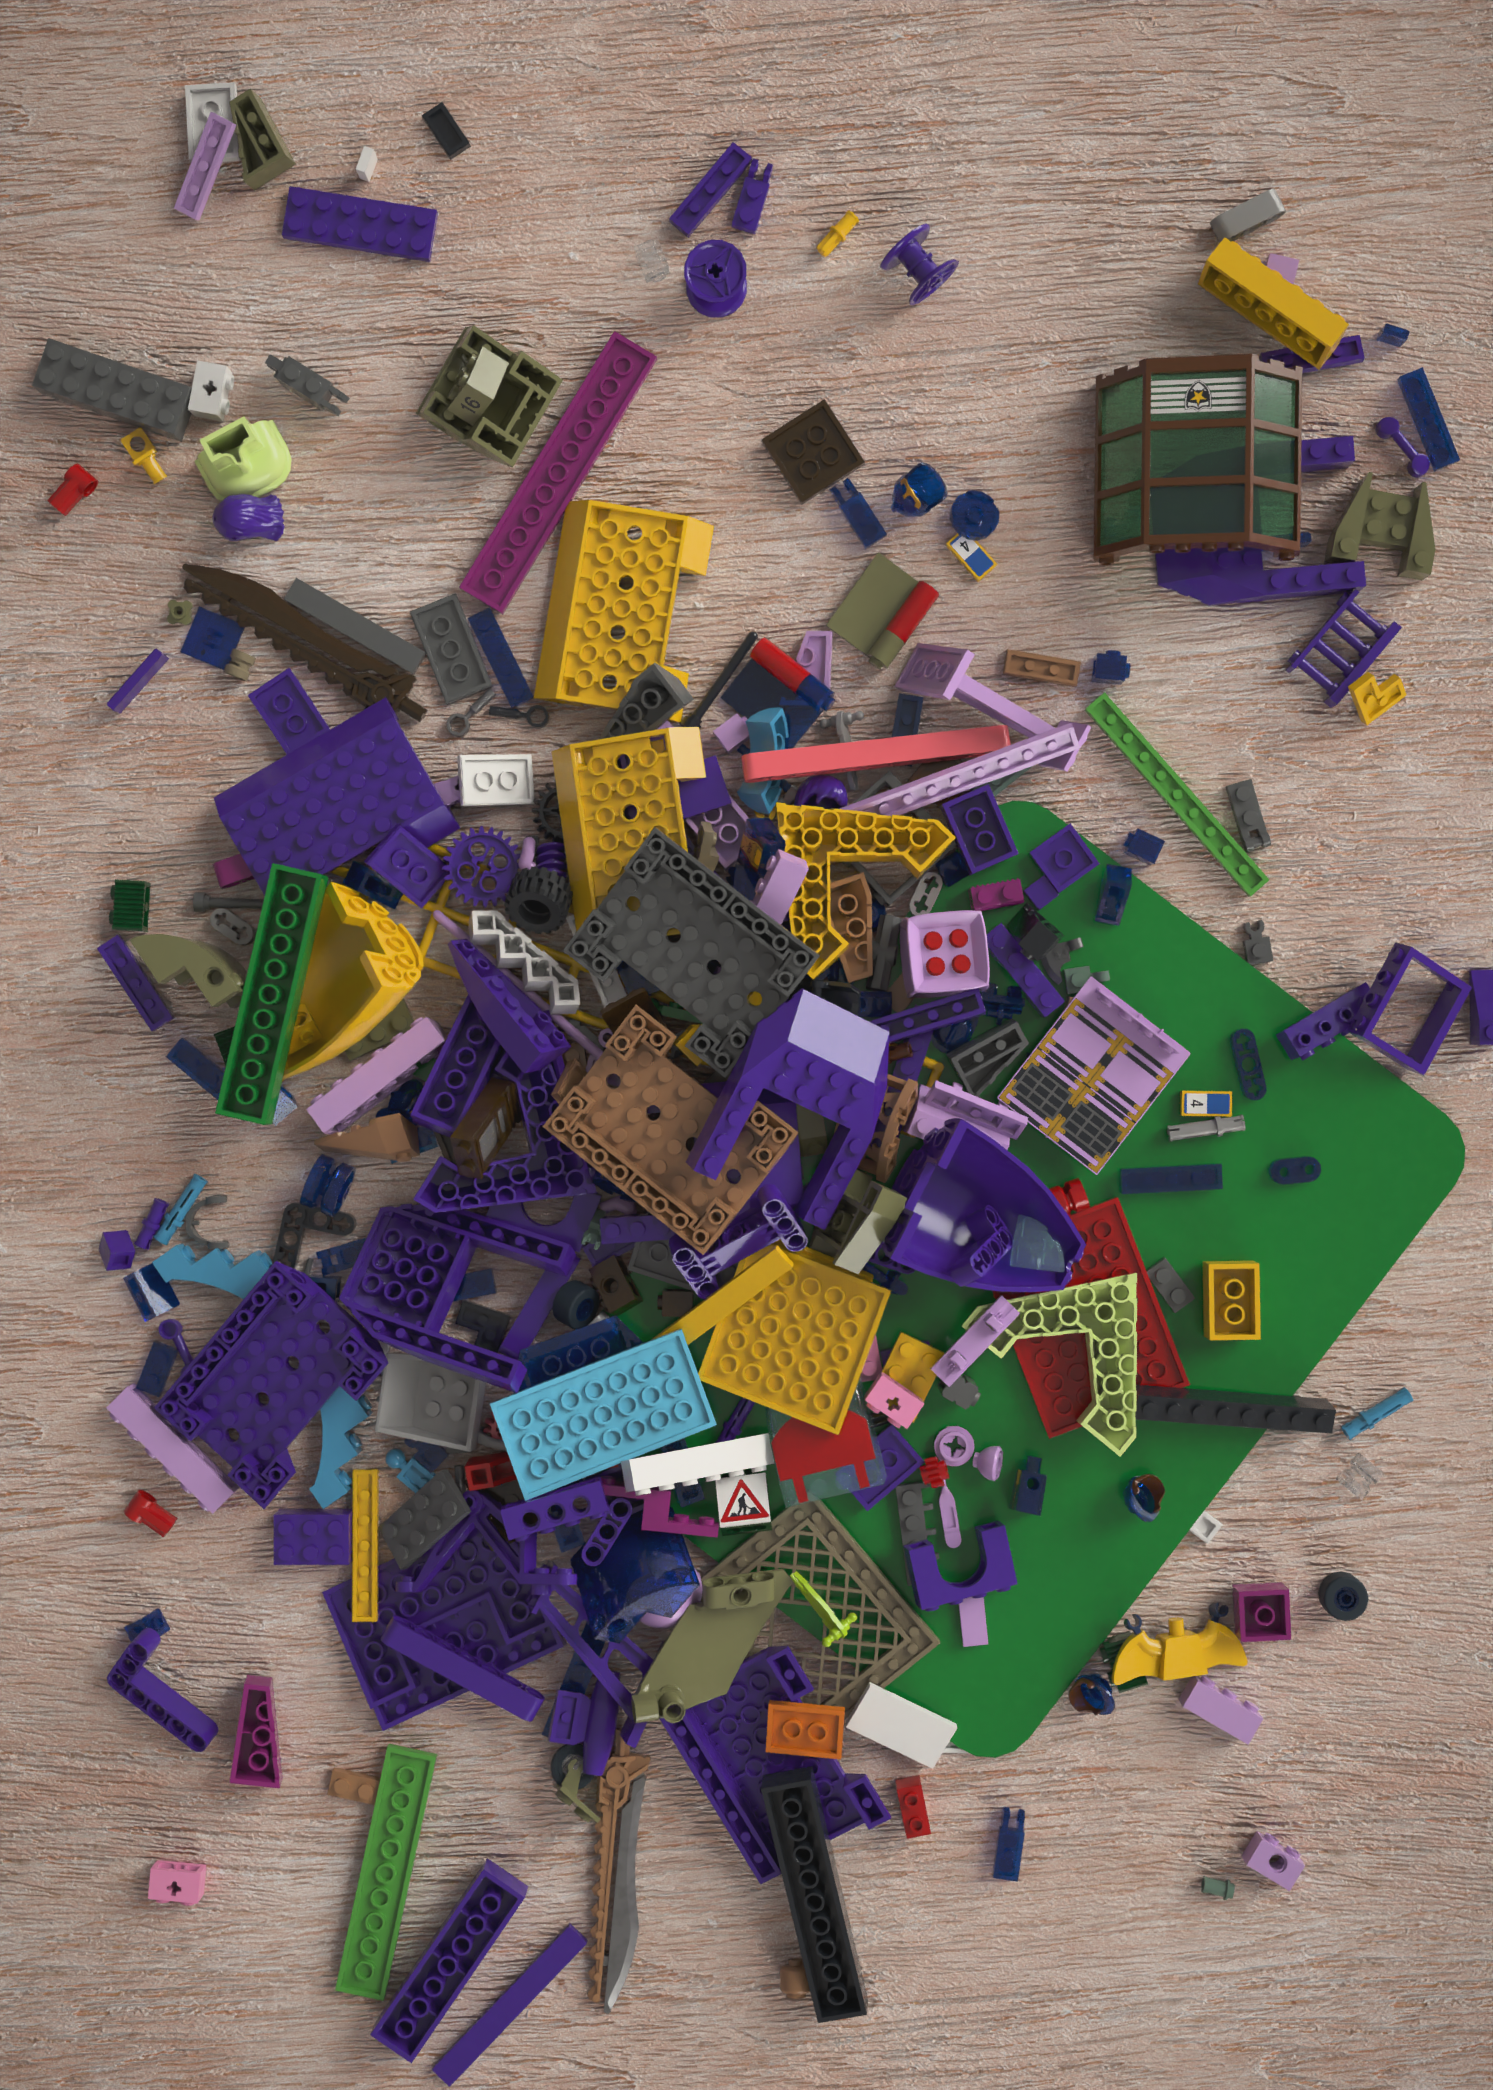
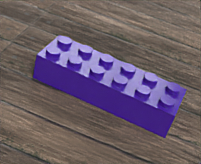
(458, 1073)

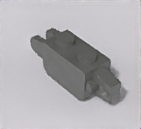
(306, 383)

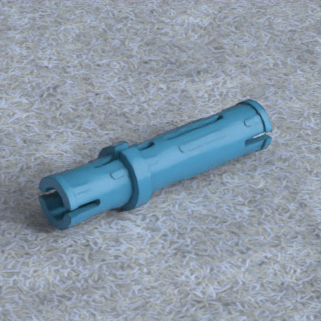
(164, 1234)
(1369, 1418)

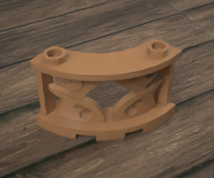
(901, 1103)

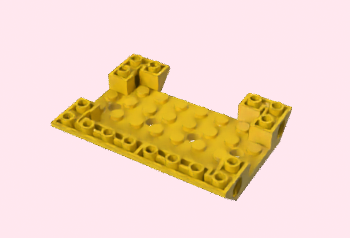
(590, 602)
(594, 799)

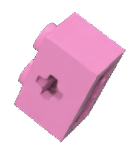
(908, 1402)
(177, 1882)

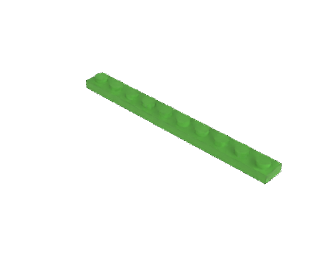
(1176, 794)

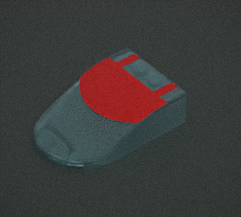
(823, 1464)

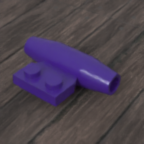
(586, 1721)

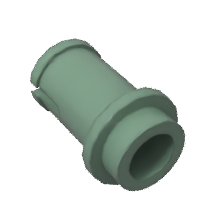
(1217, 1887)

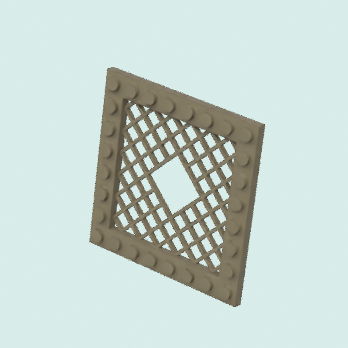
(882, 1670)

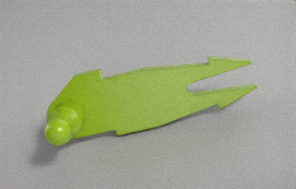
(837, 1628)

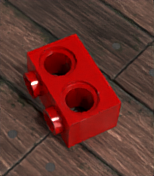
(913, 1806)

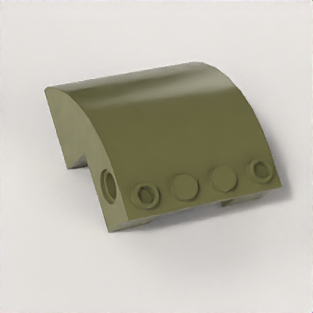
(511, 415)
(193, 960)

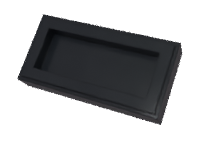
(446, 130)

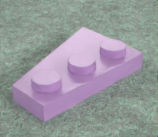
(816, 655)

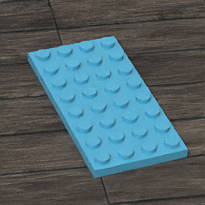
(602, 1414)

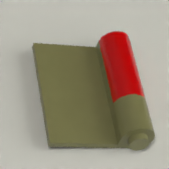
(882, 611)

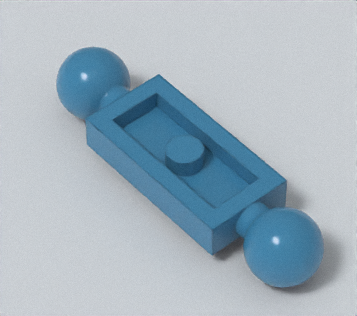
(412, 1473)

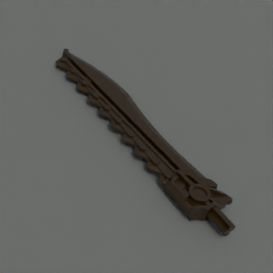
(363, 688)

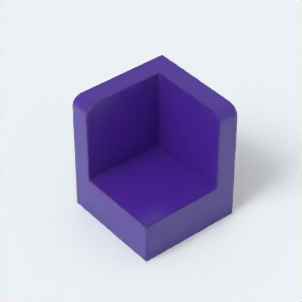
(116, 1250)

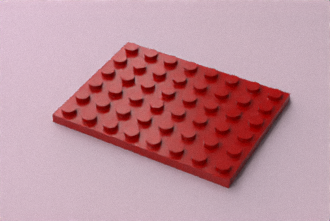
(1058, 1364)

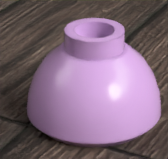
(989, 1462)

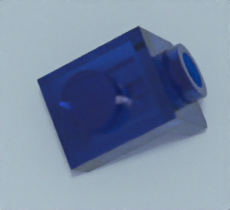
(152, 1620)

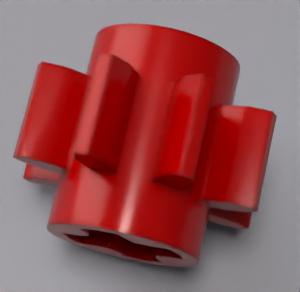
(934, 1472)

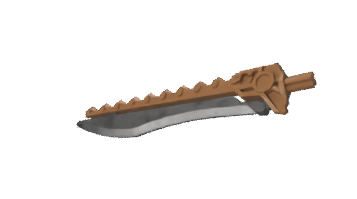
(610, 1796)

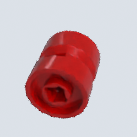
(1071, 1196)

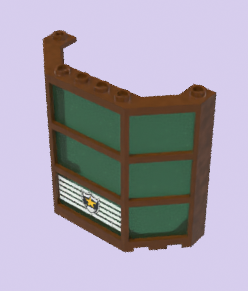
(1198, 457)

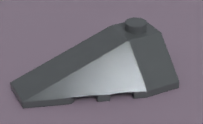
(649, 703)

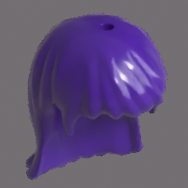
(249, 517)
(822, 792)

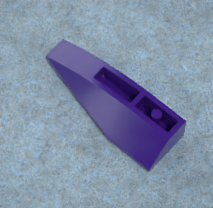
(508, 1011)

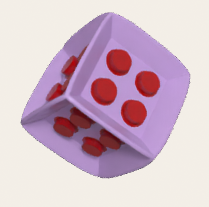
(944, 953)

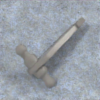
(841, 722)

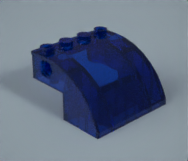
(637, 1577)

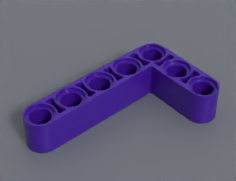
(156, 1697)

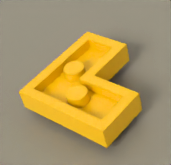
(1373, 699)

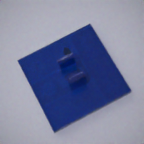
(212, 638)

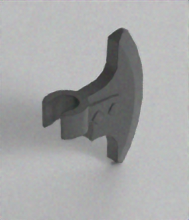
(1058, 956)

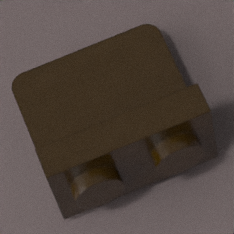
(617, 1011)

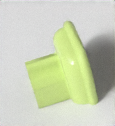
(244, 459)

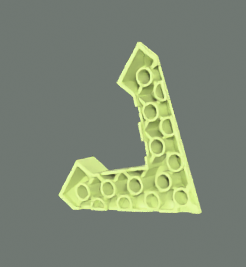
(1108, 1318)

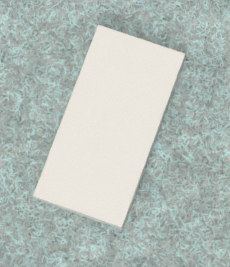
(901, 1725)

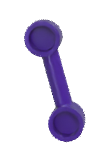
(1389, 428)
(172, 1330)

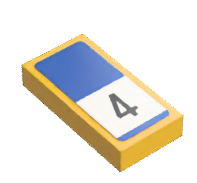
(971, 556)
(1206, 1103)

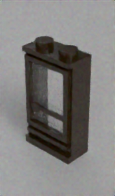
(485, 1128)

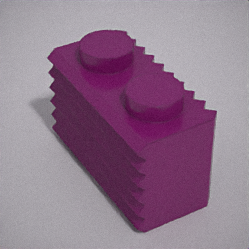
(996, 895)

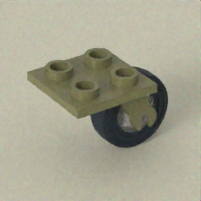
(569, 1778)

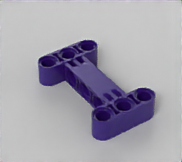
(739, 1241)

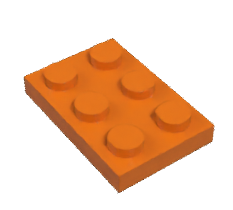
(805, 1729)

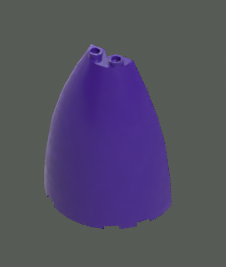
(956, 1176)

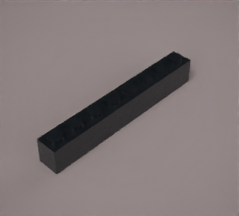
(1234, 1409)

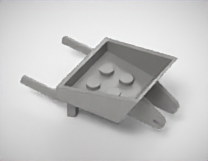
(431, 1405)

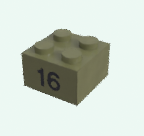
(476, 385)

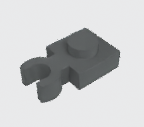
(1257, 948)

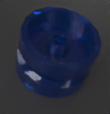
(327, 1185)

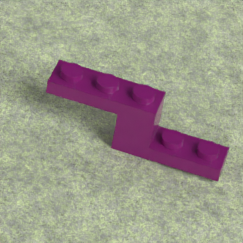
(657, 1511)

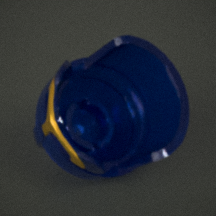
(918, 491)

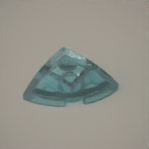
(1035, 1247)

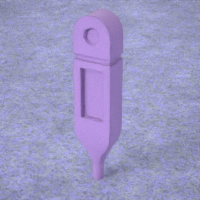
(949, 1517)

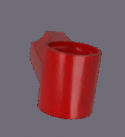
(76, 484)
(144, 1509)

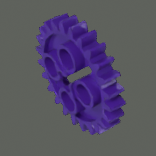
(462, 856)

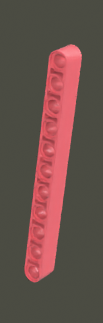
(873, 753)

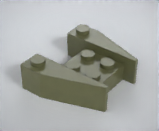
(1387, 523)
(859, 1222)

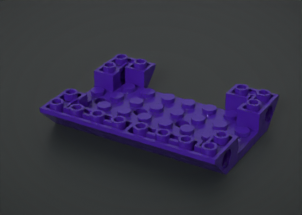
(253, 1357)

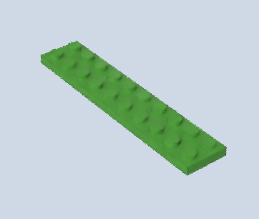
(386, 1872)

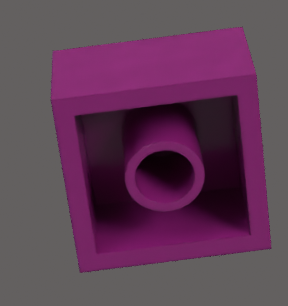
(1261, 1612)

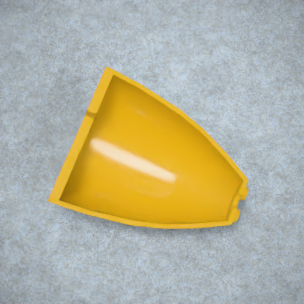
(354, 974)

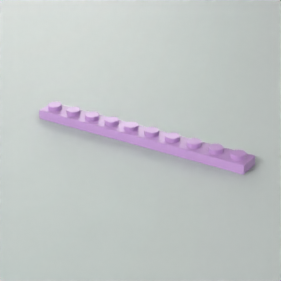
(971, 773)

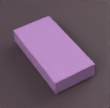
(973, 1622)

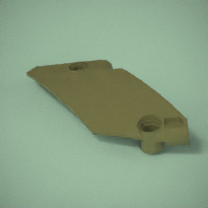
(708, 1644)

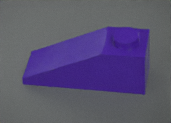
(1481, 1007)

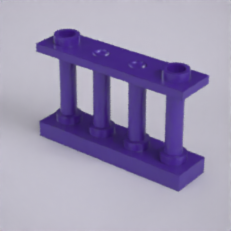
(1366, 651)

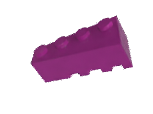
(257, 1740)

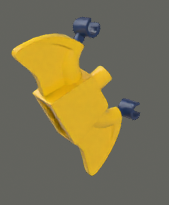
(1179, 1651)

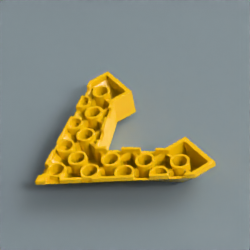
(847, 836)

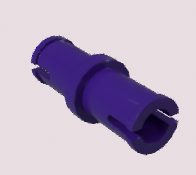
(151, 1223)

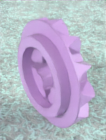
(960, 1455)

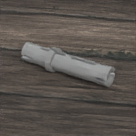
(1204, 1128)

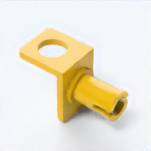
(146, 456)

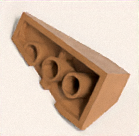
(853, 921)
(385, 1138)

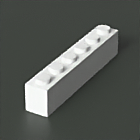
(697, 1462)

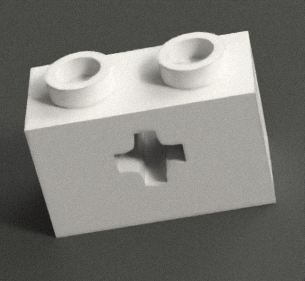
(206, 379)

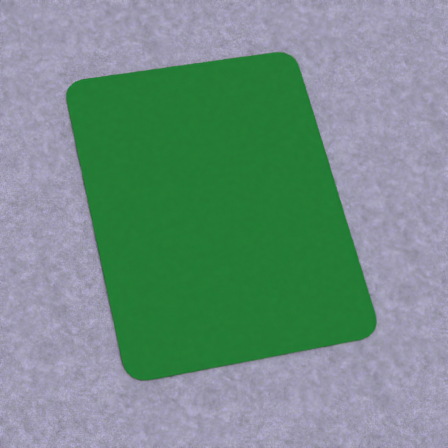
(1319, 1256)

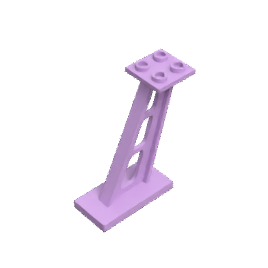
(941, 674)

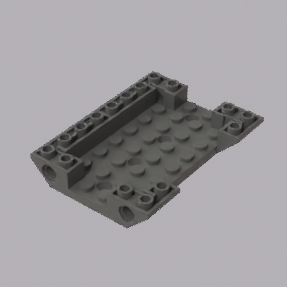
(713, 926)

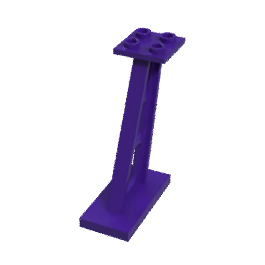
(631, 1731)

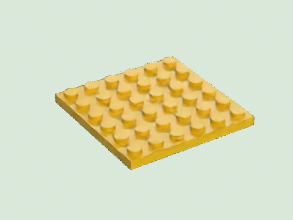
(798, 1341)

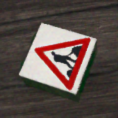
(743, 1504)

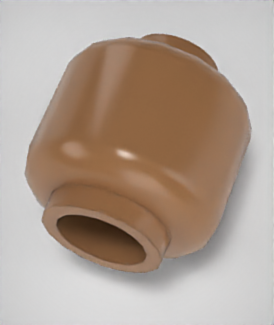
(794, 1979)

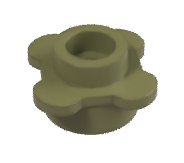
(184, 617)

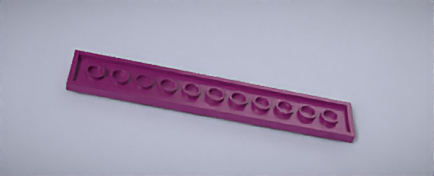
(558, 472)

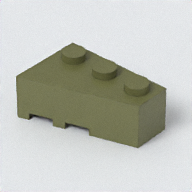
(259, 141)

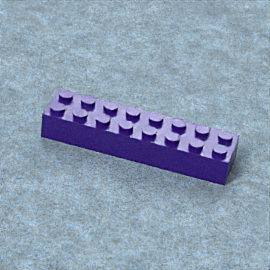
(449, 1960)

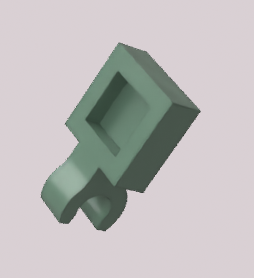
(1077, 977)
(593, 1234)

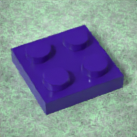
(1064, 858)

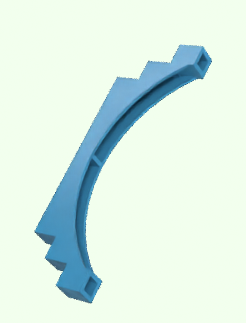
(337, 1414)

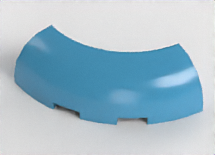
(766, 733)

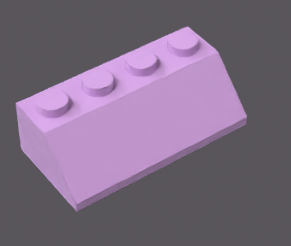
(926, 1117)

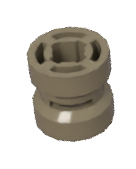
(239, 664)

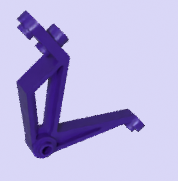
(521, 1567)

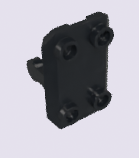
(839, 993)

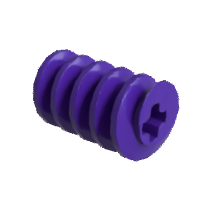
(551, 857)

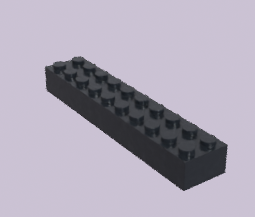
(814, 1894)

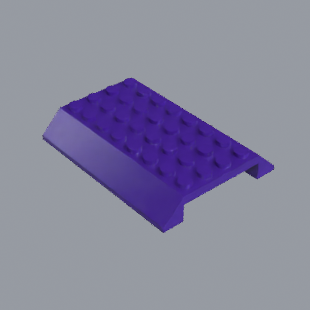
(335, 799)
(728, 1757)

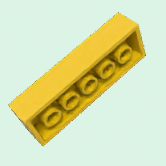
(1272, 303)

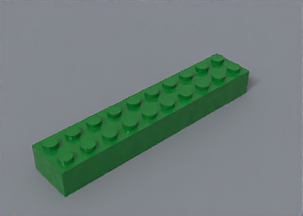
(271, 994)

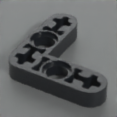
(307, 1221)

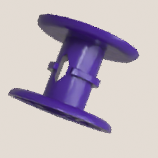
(919, 264)
(715, 278)

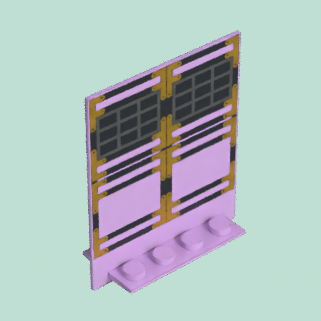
(1093, 1075)

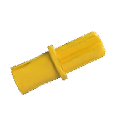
(837, 233)

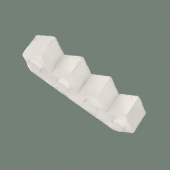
(517, 951)

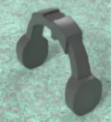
(191, 1231)

